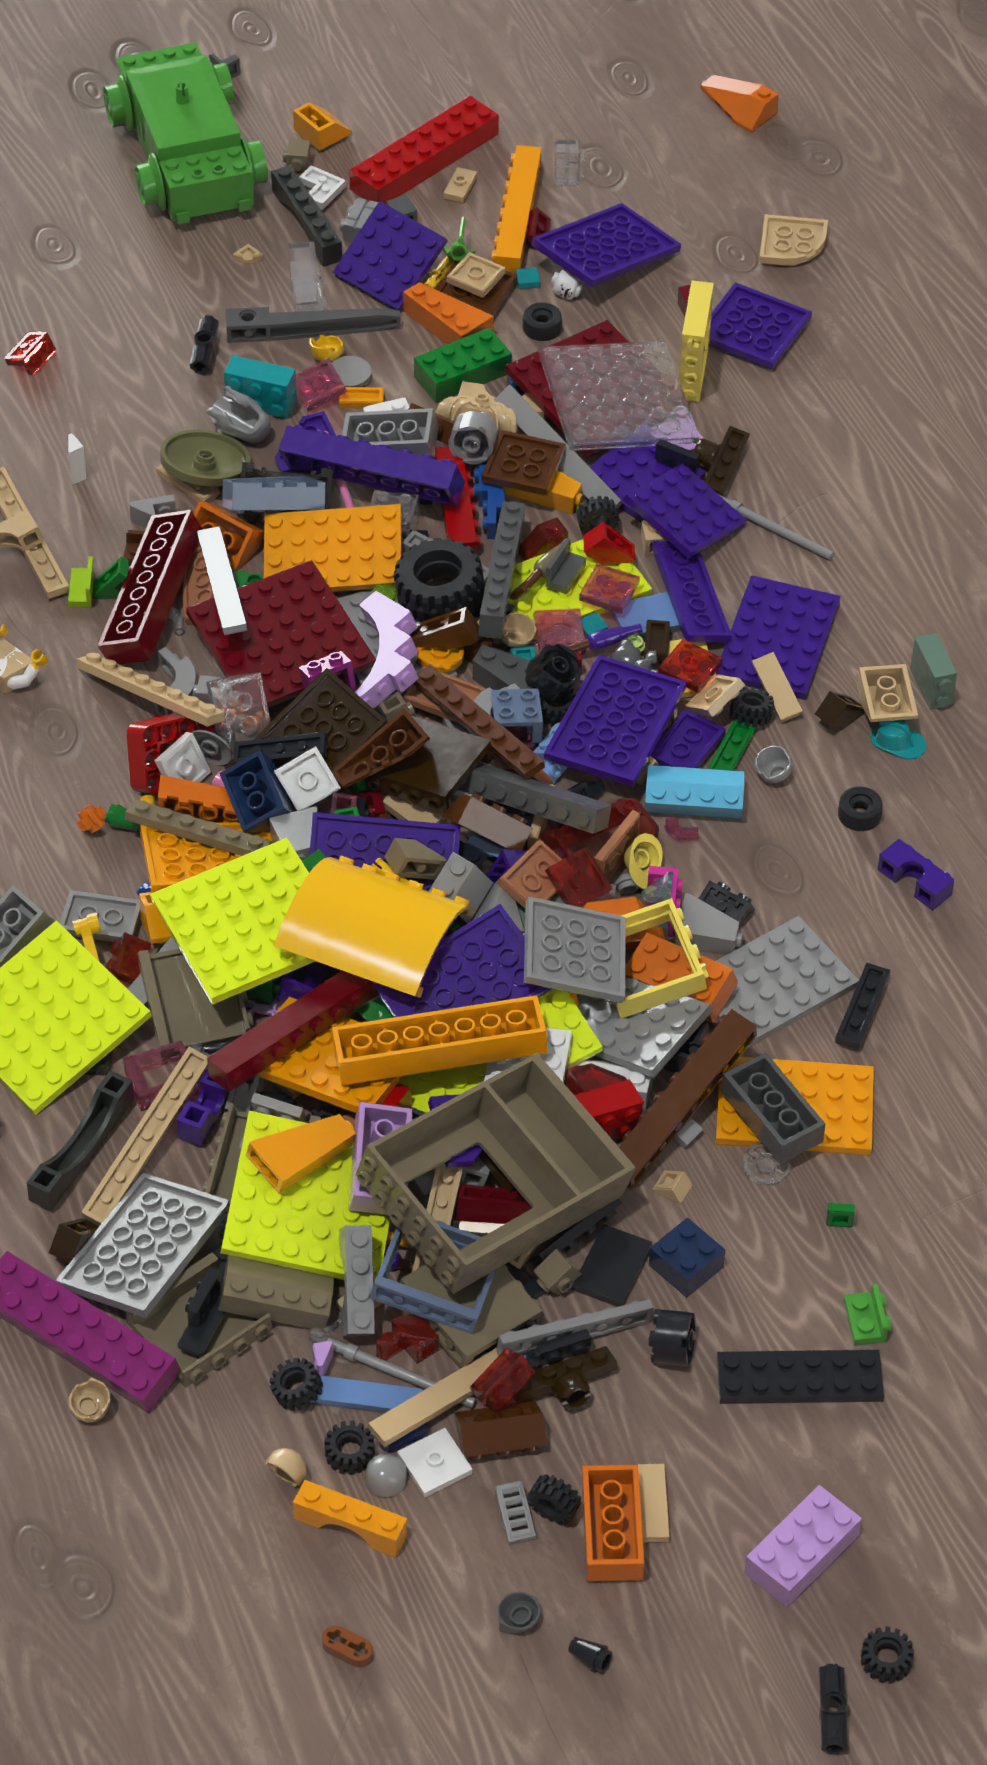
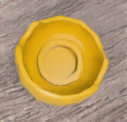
(326, 347)

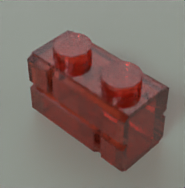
(502, 1379)

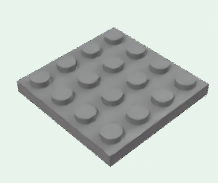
(574, 949)

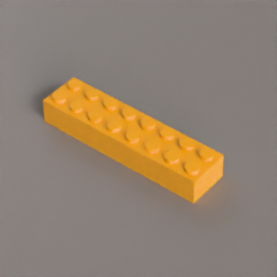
(439, 1040)

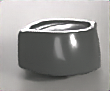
(518, 1612)

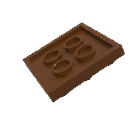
(491, 301)
(523, 462)

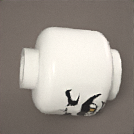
(566, 285)

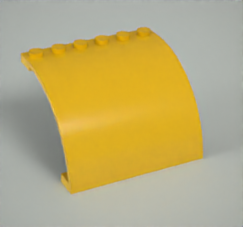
(368, 923)

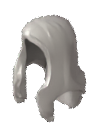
(240, 417)

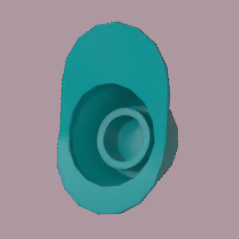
(898, 739)

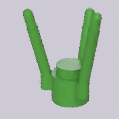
(459, 248)

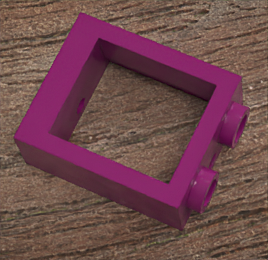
(334, 662)

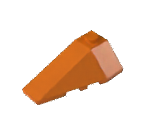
(744, 101)

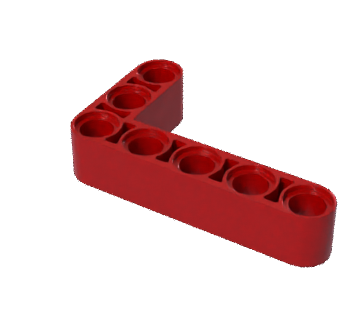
(144, 747)

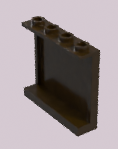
(435, 769)

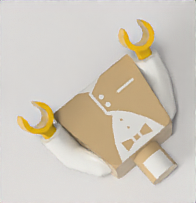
(16, 667)

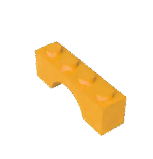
(323, 1506)

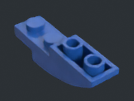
(490, 498)

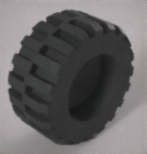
(437, 560)

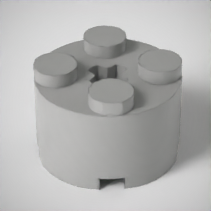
(473, 437)

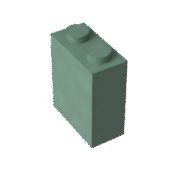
(933, 671)

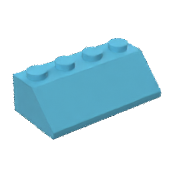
(694, 791)

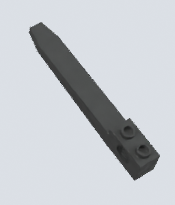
(260, 325)

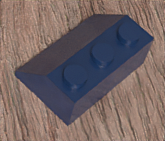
(255, 792)

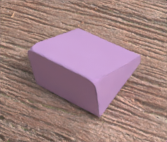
(322, 1356)

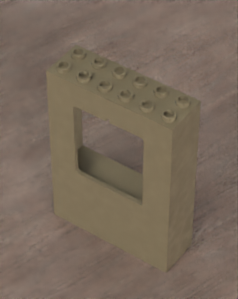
(537, 1140)

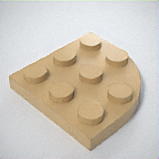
(791, 239)

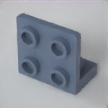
(519, 708)

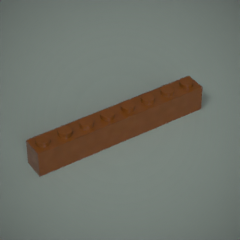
(686, 1092)

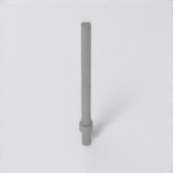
(780, 530)
(353, 1352)

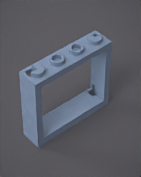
(426, 1304)

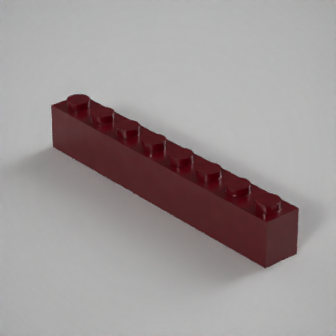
(289, 1029)

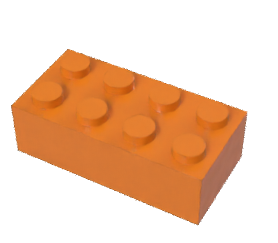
(661, 961)
(612, 1523)

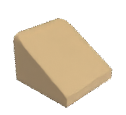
(673, 1185)

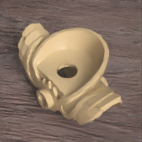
(481, 402)

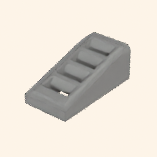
(510, 1495)

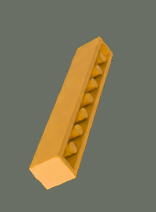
(518, 204)

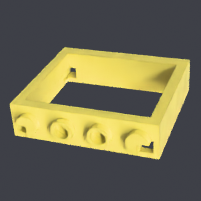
(696, 339)
(681, 987)

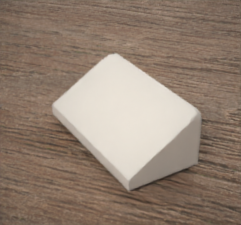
(76, 460)

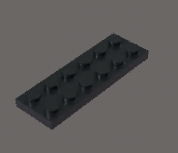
(799, 1376)

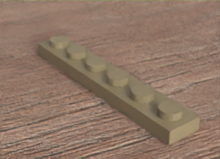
(193, 828)

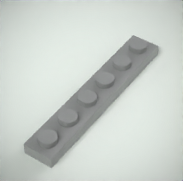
(597, 1324)

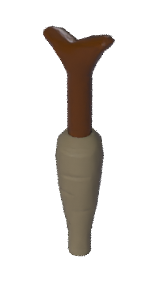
(539, 571)

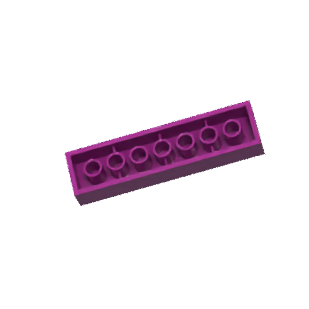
(84, 1334)

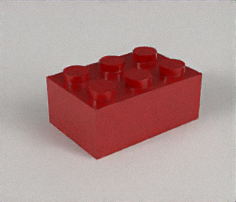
(614, 1107)

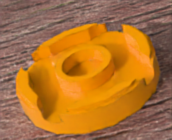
(441, 659)

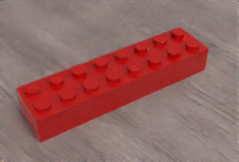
(424, 151)

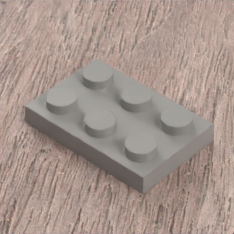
(114, 914)

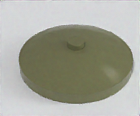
(203, 457)

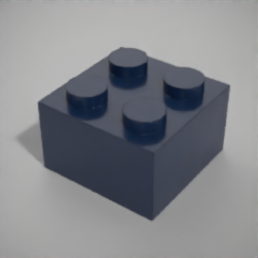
(686, 1257)

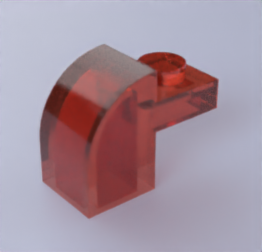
(411, 1335)

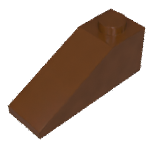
(447, 630)

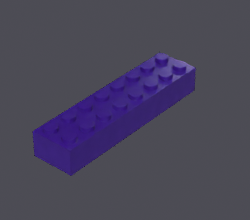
(372, 465)

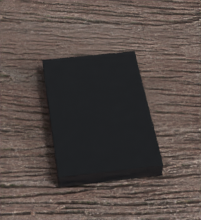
(612, 1265)

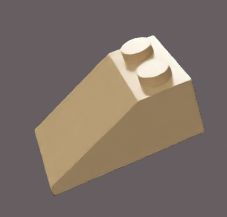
(886, 693)

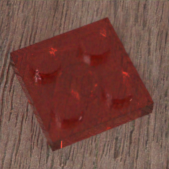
(691, 665)
(578, 879)

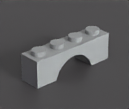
(358, 1275)

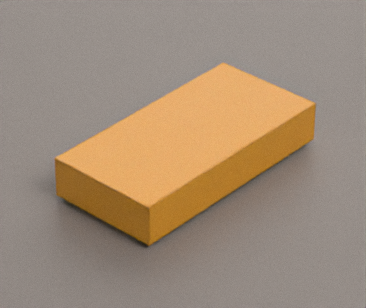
(361, 397)

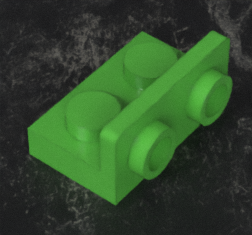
(867, 1316)

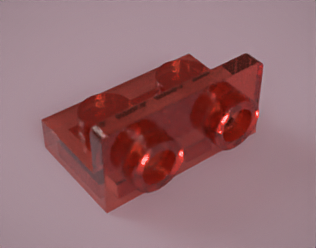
(31, 351)
(124, 957)

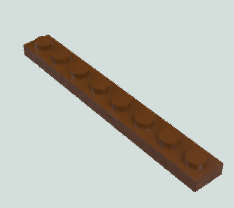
(479, 722)

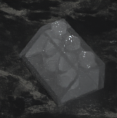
(244, 706)

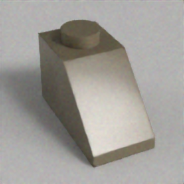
(414, 859)

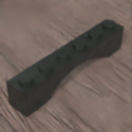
(292, 192)
(57, 1174)

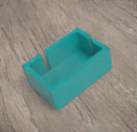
(265, 383)

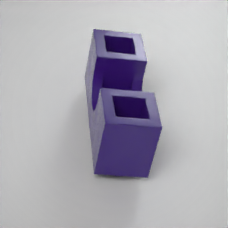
(903, 861)
(200, 1117)

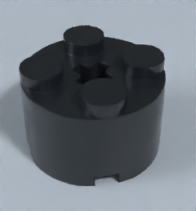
(553, 671)
(672, 1337)

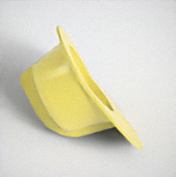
(641, 854)

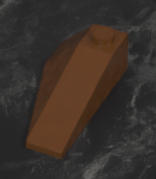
(387, 746)

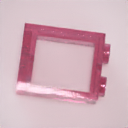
(149, 1059)

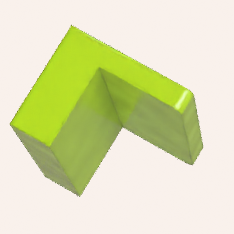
(82, 586)

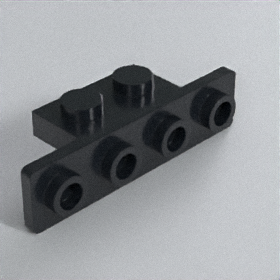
(203, 1312)

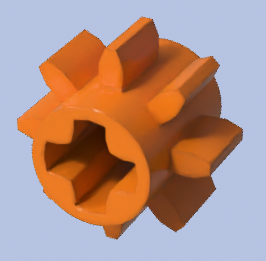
(91, 818)

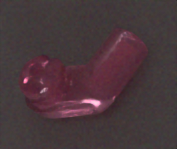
(678, 832)

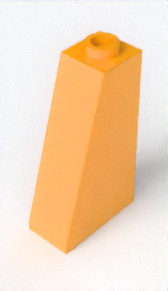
(563, 494)
(300, 1150)

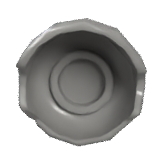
(773, 764)
(385, 1475)

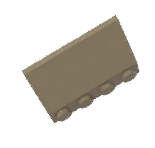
(283, 1292)

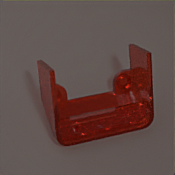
(562, 836)

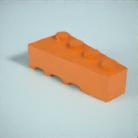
(443, 314)
(196, 799)

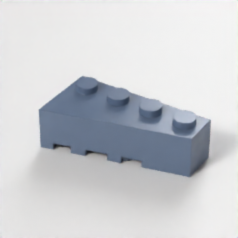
(273, 494)

